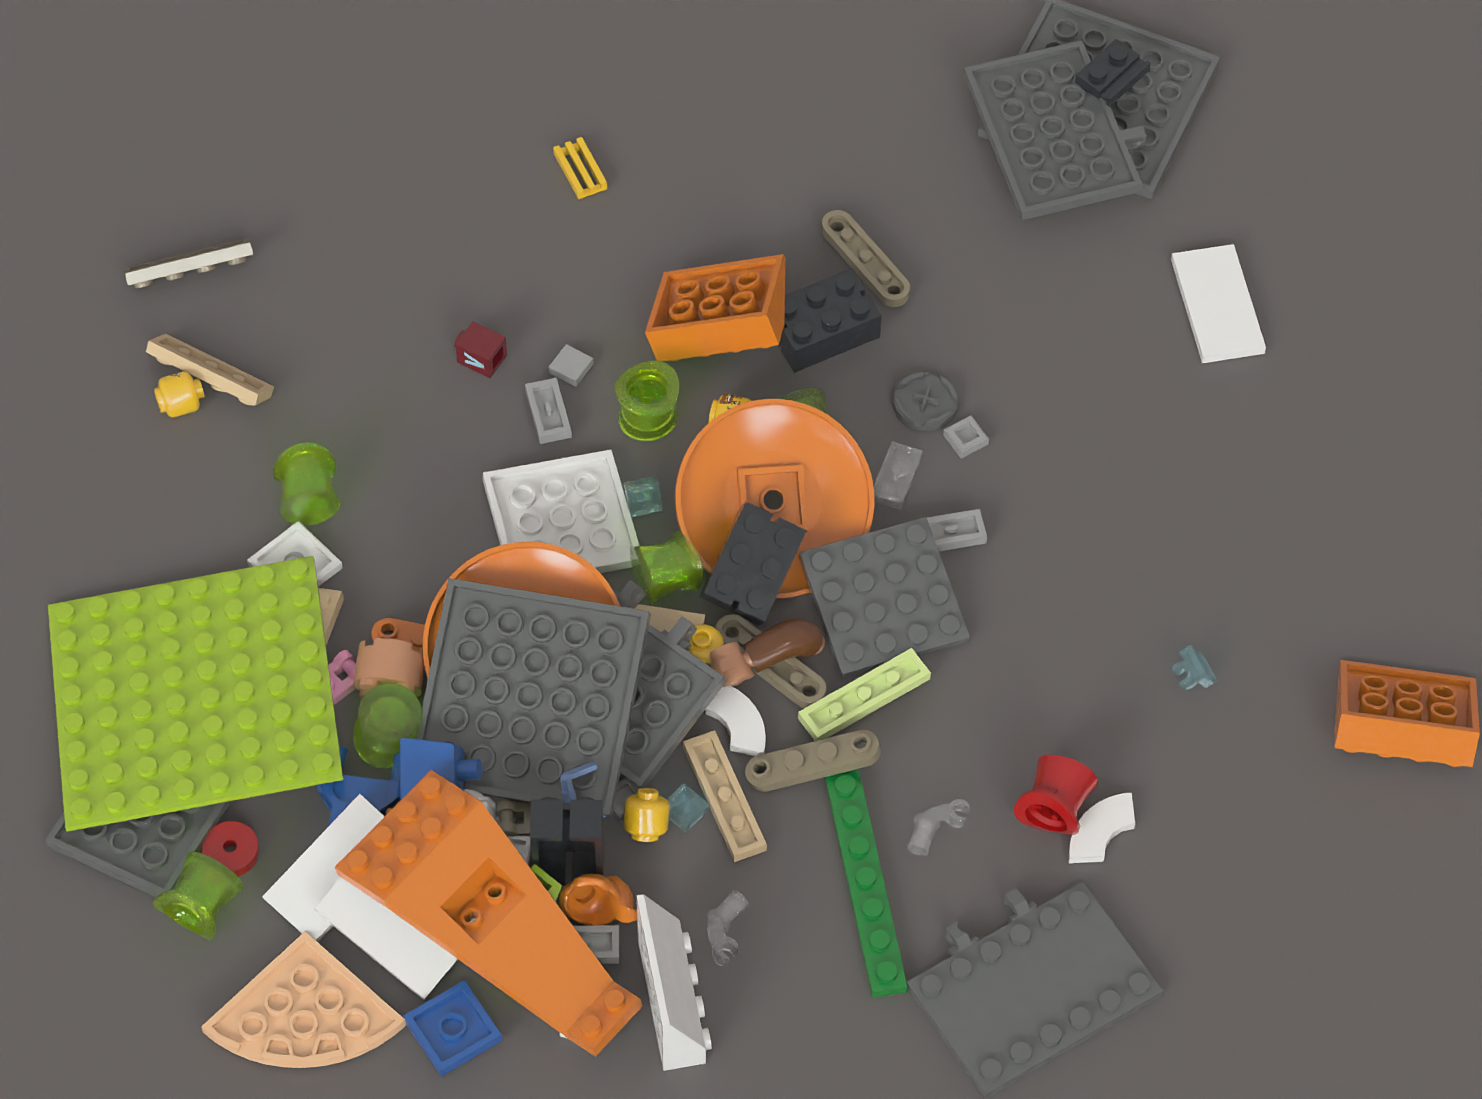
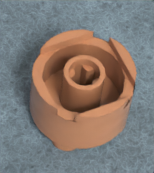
(388, 663)

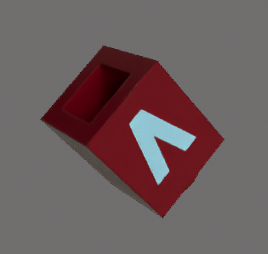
(480, 349)

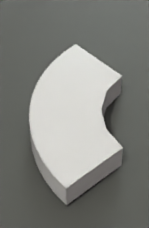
(740, 719)
(1099, 826)

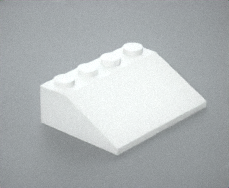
(670, 987)

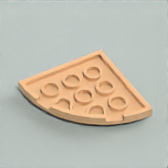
(303, 1012)

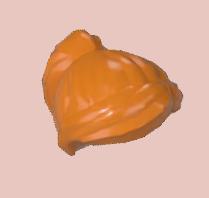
(598, 900)

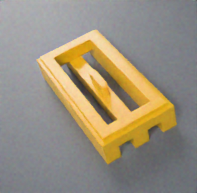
(571, 149)

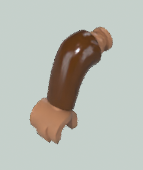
(778, 643)

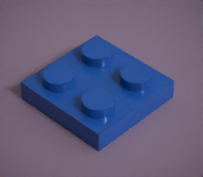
(452, 1028)

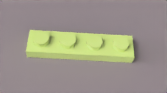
(864, 695)

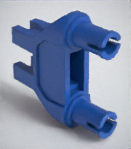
(379, 793)

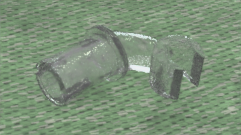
(931, 820)
(719, 923)

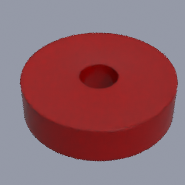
(237, 835)

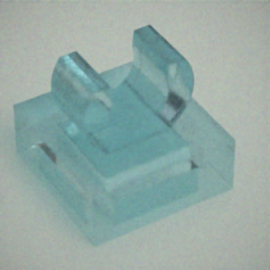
(643, 496)
(1197, 669)
(686, 807)

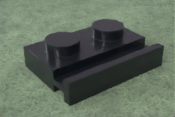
(1112, 72)

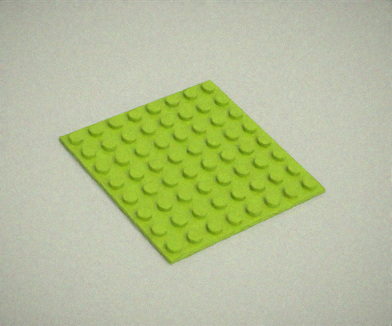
(192, 693)

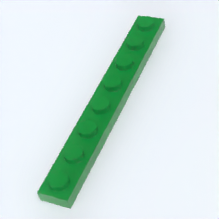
(865, 884)

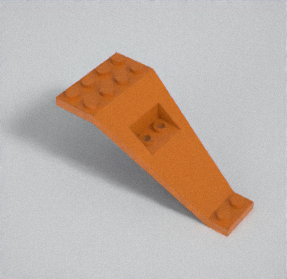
(440, 867)

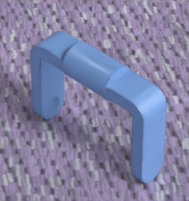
(568, 792)

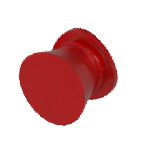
(1056, 795)

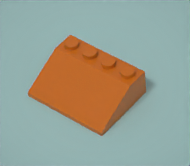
(718, 309)
(1406, 714)

